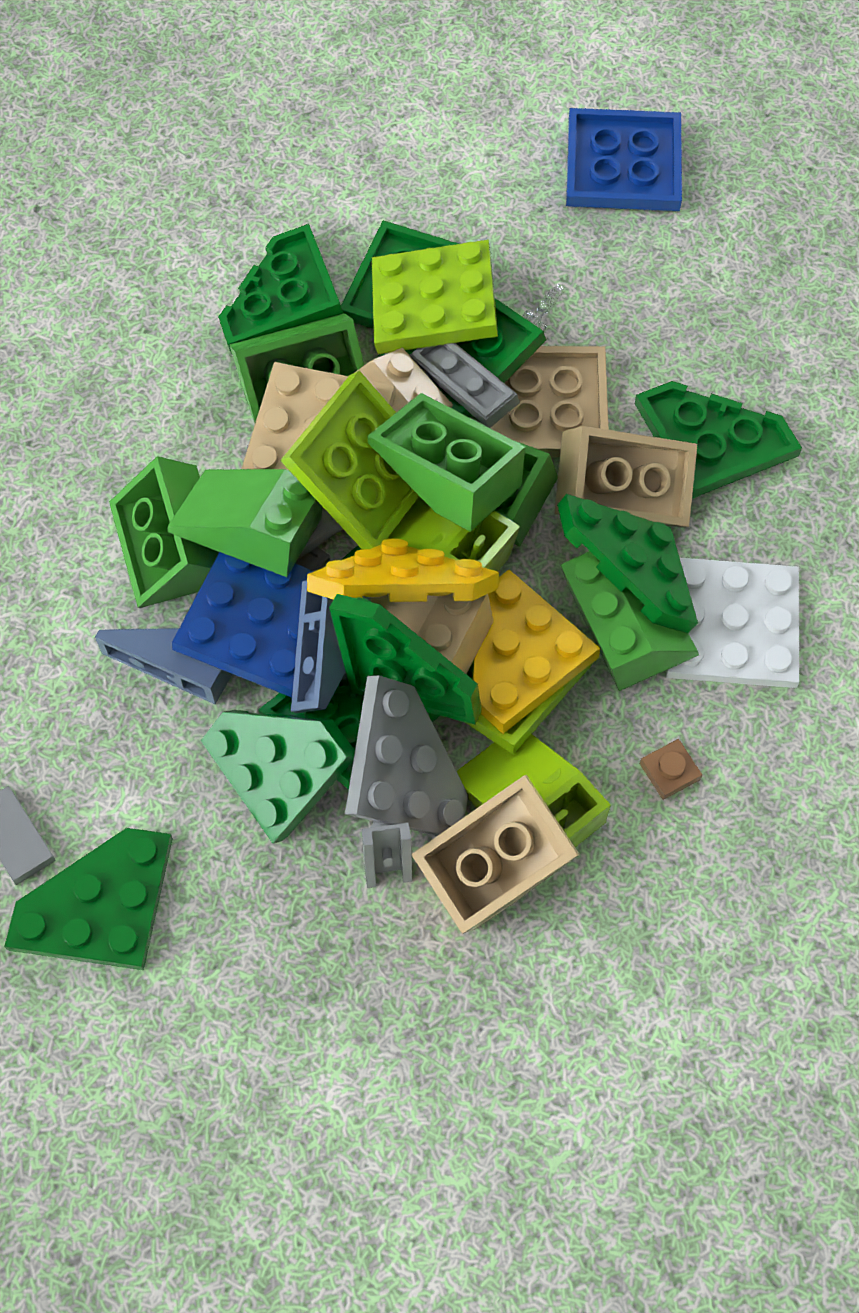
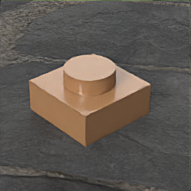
(670, 769)

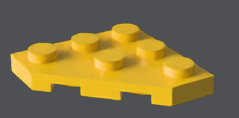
(403, 574)
(526, 653)

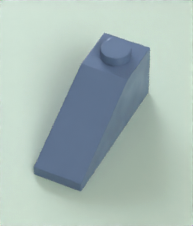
(153, 654)
(318, 655)

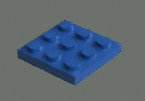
(624, 159)
(245, 622)

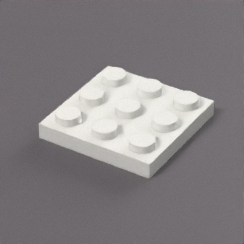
(744, 623)

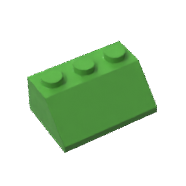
(318, 345)
(158, 561)
(626, 637)

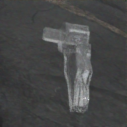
(545, 306)

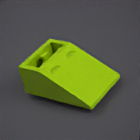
(487, 543)
(562, 786)

